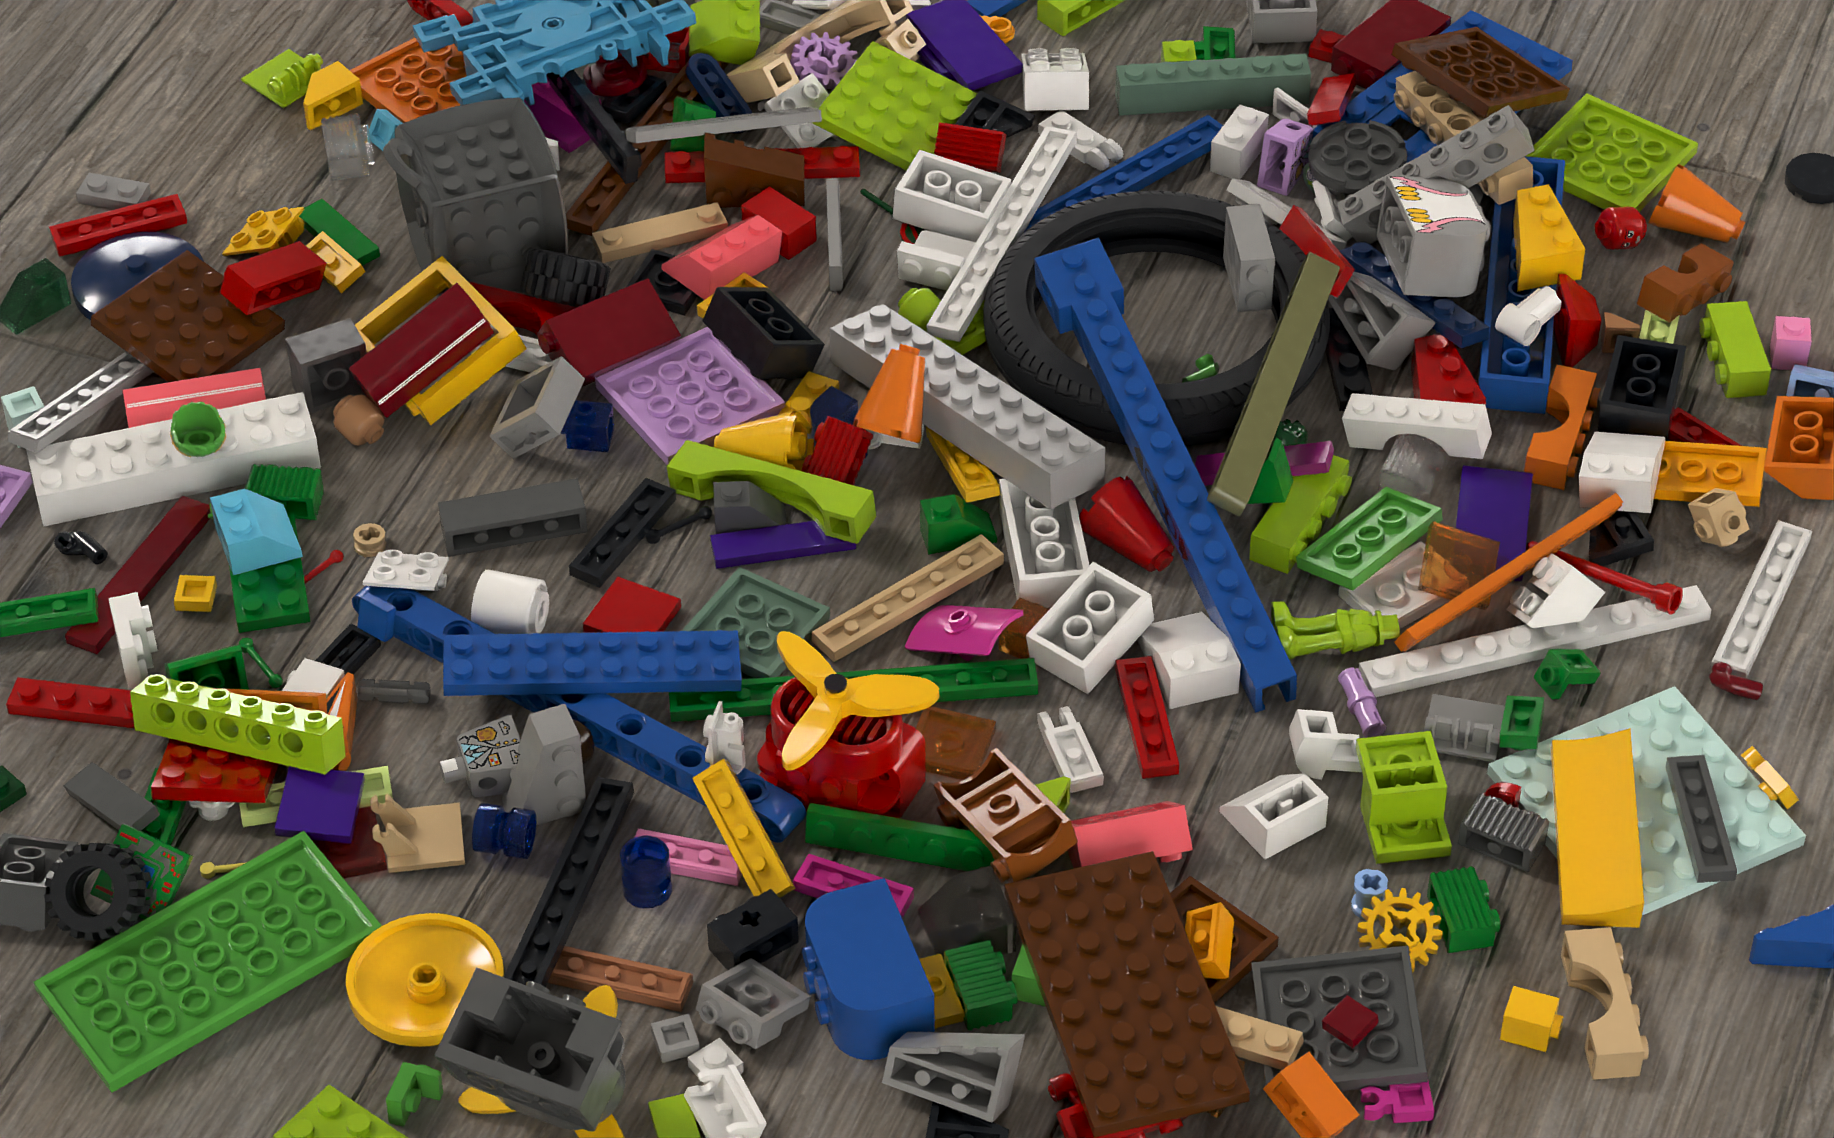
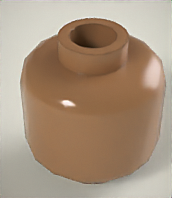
(358, 420)

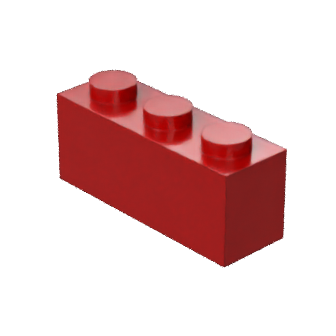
(273, 277)

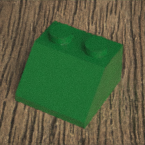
(211, 669)

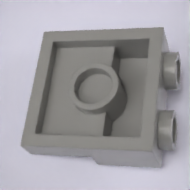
(750, 1003)

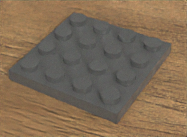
(1307, 988)

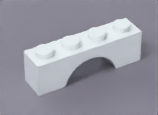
(1455, 426)

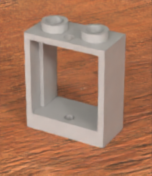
(537, 405)

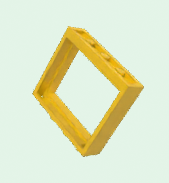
(469, 373)

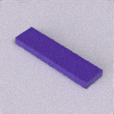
(773, 544)

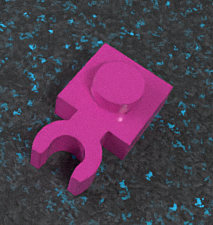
(1403, 1101)

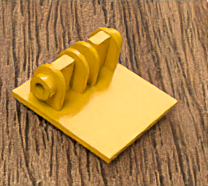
(267, 231)

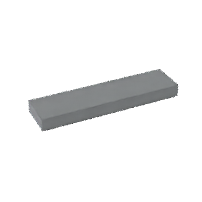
(834, 234)

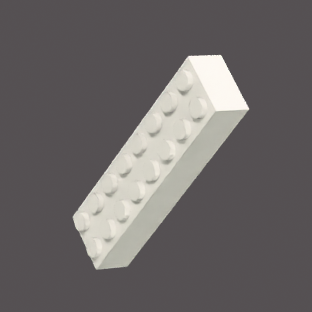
(145, 468)

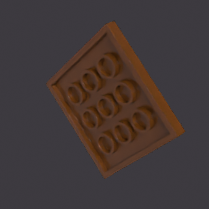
(1479, 71)
(183, 323)

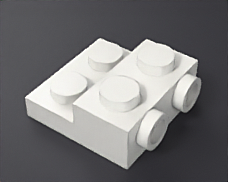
(133, 640)

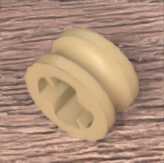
(364, 545)

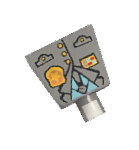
(485, 758)

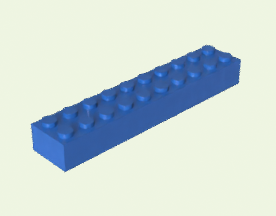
(1510, 373)

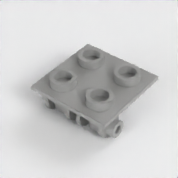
(1465, 727)

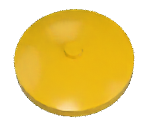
(414, 973)

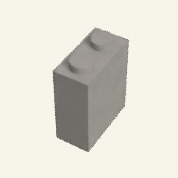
(1248, 258)

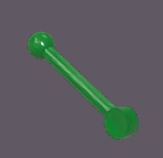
(247, 646)

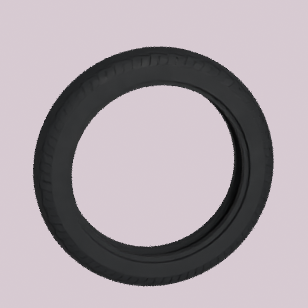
(1126, 224)

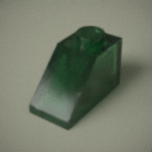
(34, 296)

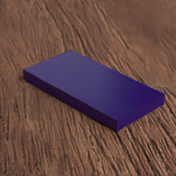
(965, 43)
(1497, 508)

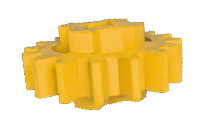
(1411, 920)

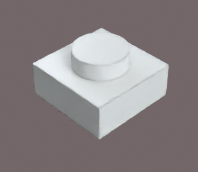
(714, 1056)

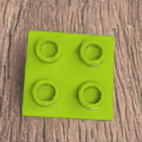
(284, 77)

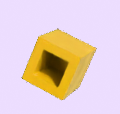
(1531, 1019)

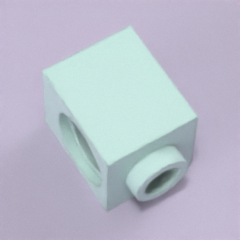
(20, 406)

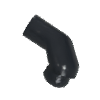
(80, 544)

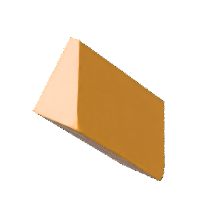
(1211, 939)

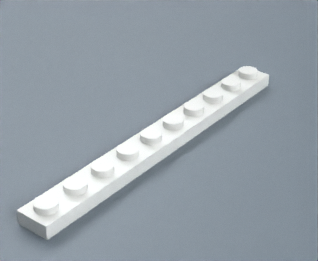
(1001, 231)
(1527, 644)

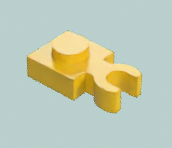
(1772, 782)

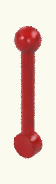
(335, 557)

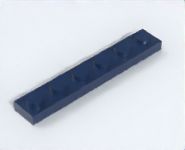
(1450, 319)

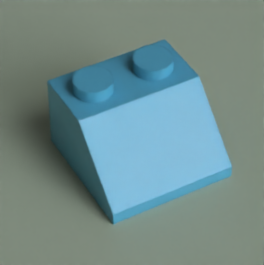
(253, 530)

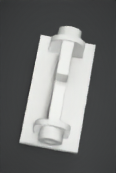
(725, 738)

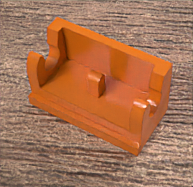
(1310, 1099)

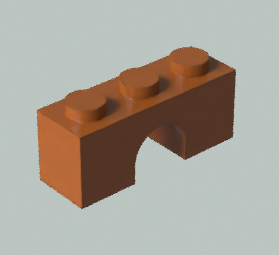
(1698, 279)

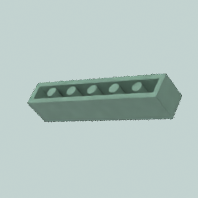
(1210, 84)

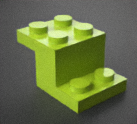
(1403, 797)

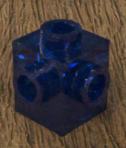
(589, 426)

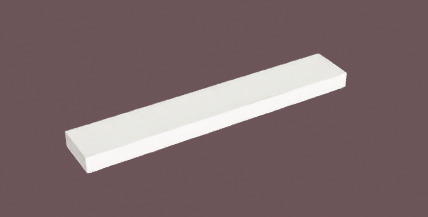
(1762, 598)

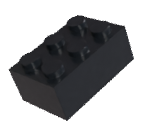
(762, 332)
(1642, 387)

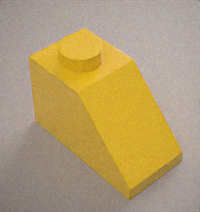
(331, 93)

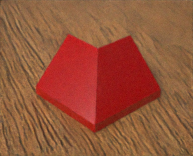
(1577, 322)

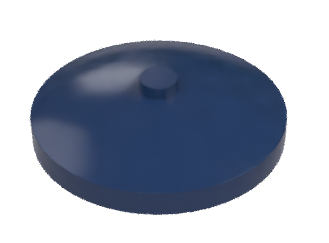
(121, 264)

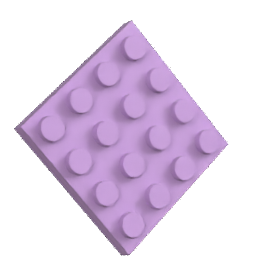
(687, 393)

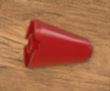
(1127, 525)

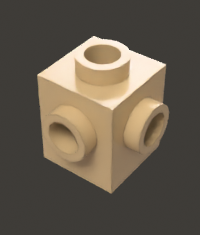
(902, 39)
(1719, 517)

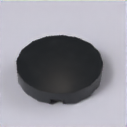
(1811, 177)

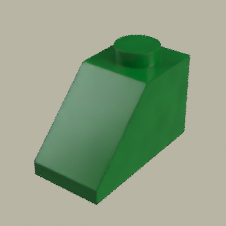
(686, 111)
(951, 522)

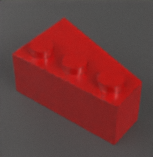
(1442, 373)

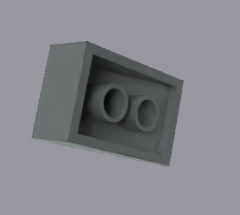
(23, 875)

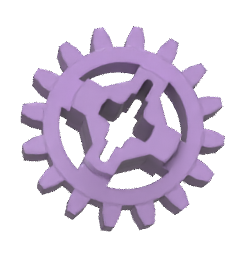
(824, 59)

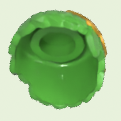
(197, 430)

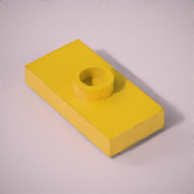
(946, 1003)

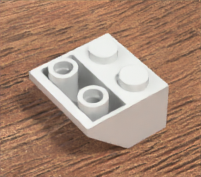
(1554, 595)
(1278, 813)

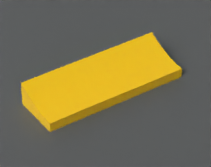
(1597, 831)

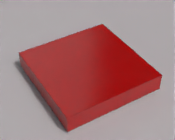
(632, 609)

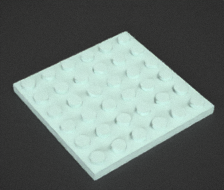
(1661, 729)

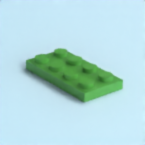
(1369, 538)

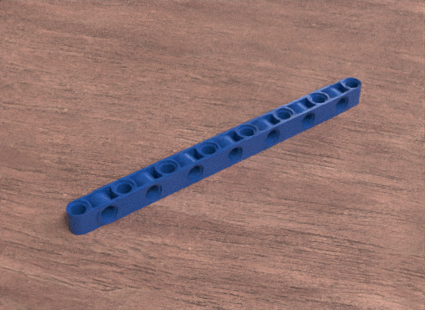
(613, 724)

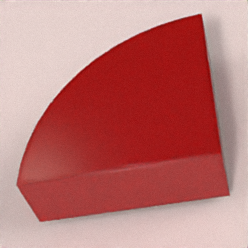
(1508, 792)

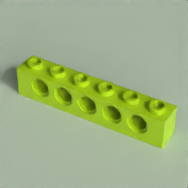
(238, 724)

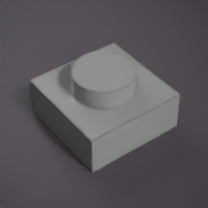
(675, 1038)

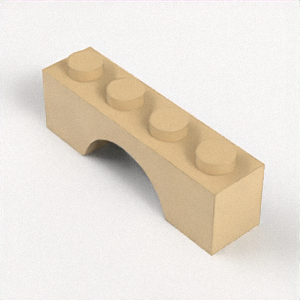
(1595, 965)

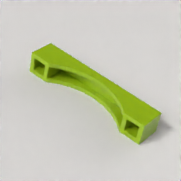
(836, 507)

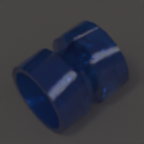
(505, 831)
(646, 872)

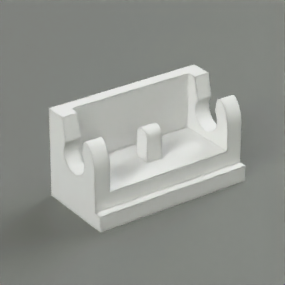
(725, 1105)

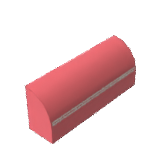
(221, 391)

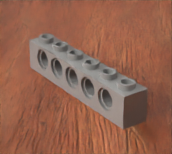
(1462, 159)

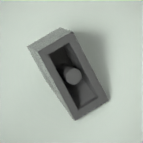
(745, 507)

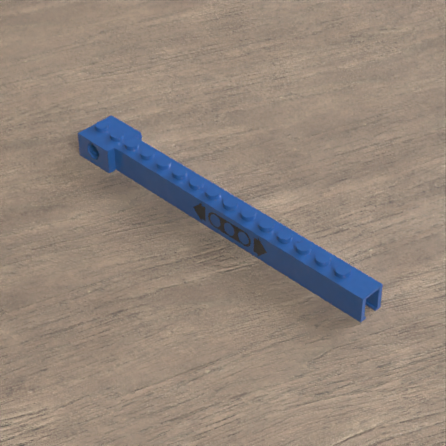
(1089, 299)

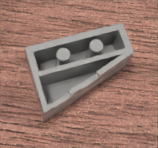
(1379, 321)
(548, 768)
(957, 1069)

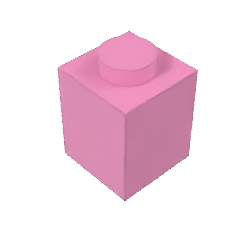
(1790, 342)

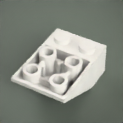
(1055, 80)

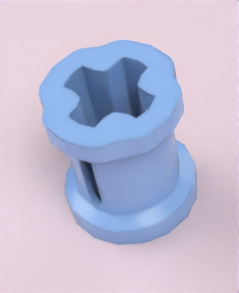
(1368, 884)

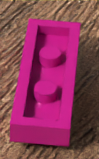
(823, 876)

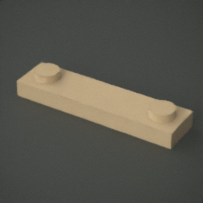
(659, 232)

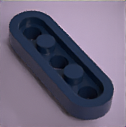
(713, 84)

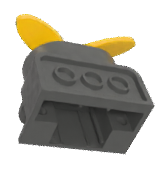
(537, 1054)

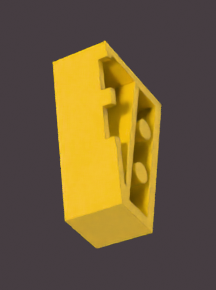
(1544, 240)

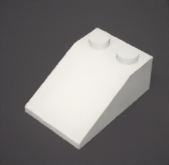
(1621, 466)
(1191, 659)

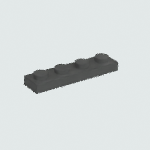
(1701, 819)

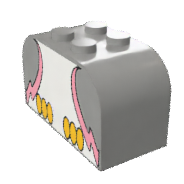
(1432, 235)

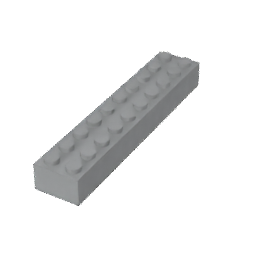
(977, 409)

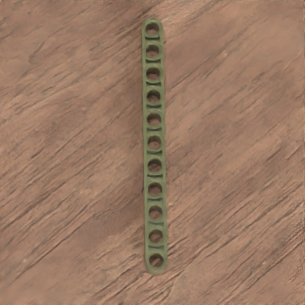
(1273, 385)

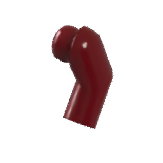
(1736, 685)

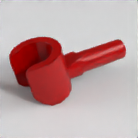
(1062, 1087)

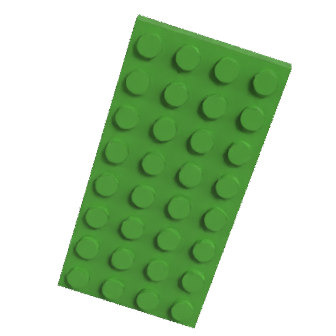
(207, 960)

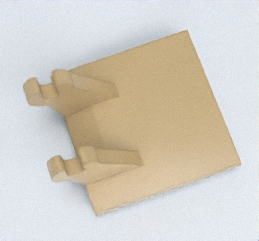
(419, 835)

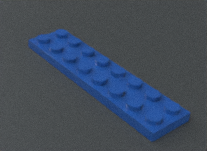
(591, 663)

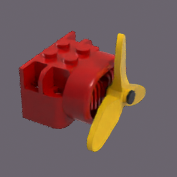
(844, 737)

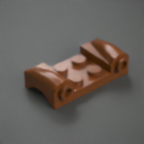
(1008, 817)

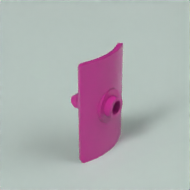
(960, 630)

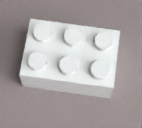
(948, 196)
(1090, 627)

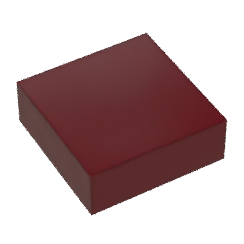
(1350, 1021)

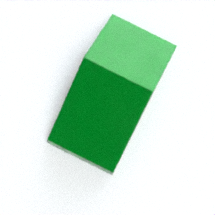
(1275, 477)

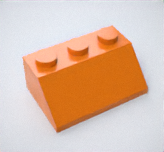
(1803, 446)

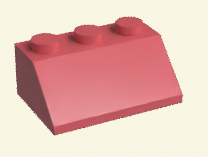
(715, 262)
(1131, 832)

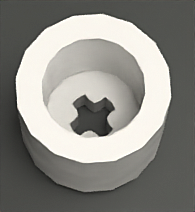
(510, 603)

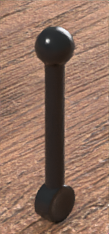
(654, 535)

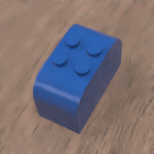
(865, 971)

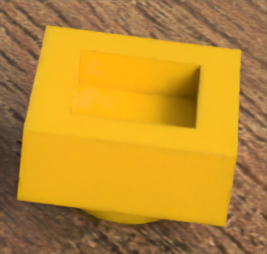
(195, 593)

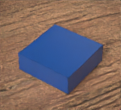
(376, 617)

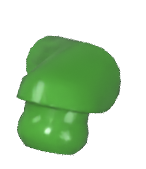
(1206, 366)

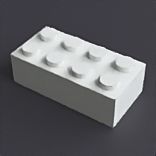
(1042, 545)

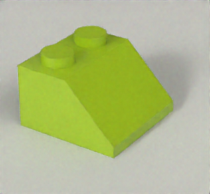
(726, 29)

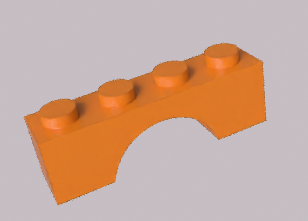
(1553, 452)

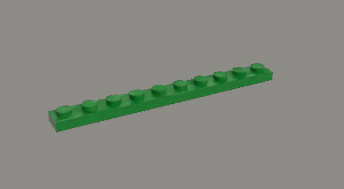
(954, 681)

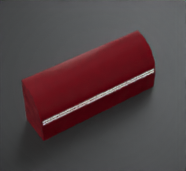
(421, 350)

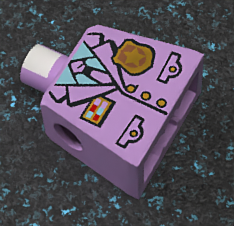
(1286, 145)

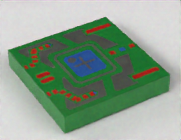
(163, 862)

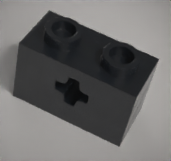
(753, 931)

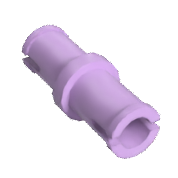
(1361, 702)

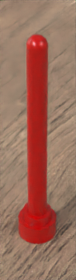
(1664, 596)

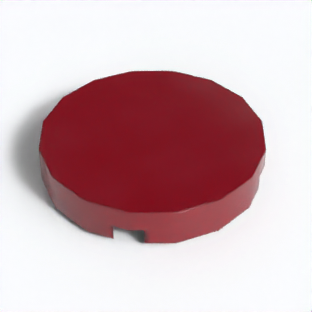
(614, 76)

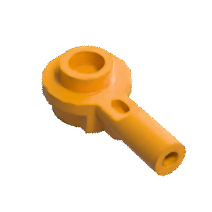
(1001, 26)

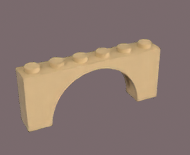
(771, 70)

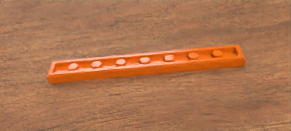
(1508, 573)

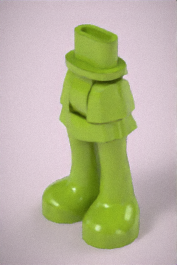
(1338, 630)

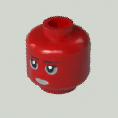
(1620, 228)

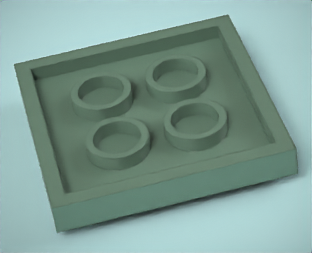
(759, 613)

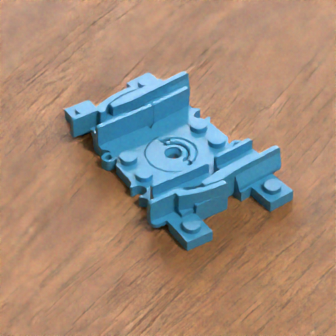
(526, 39)

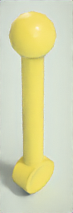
(209, 870)

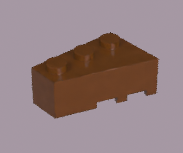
(741, 172)

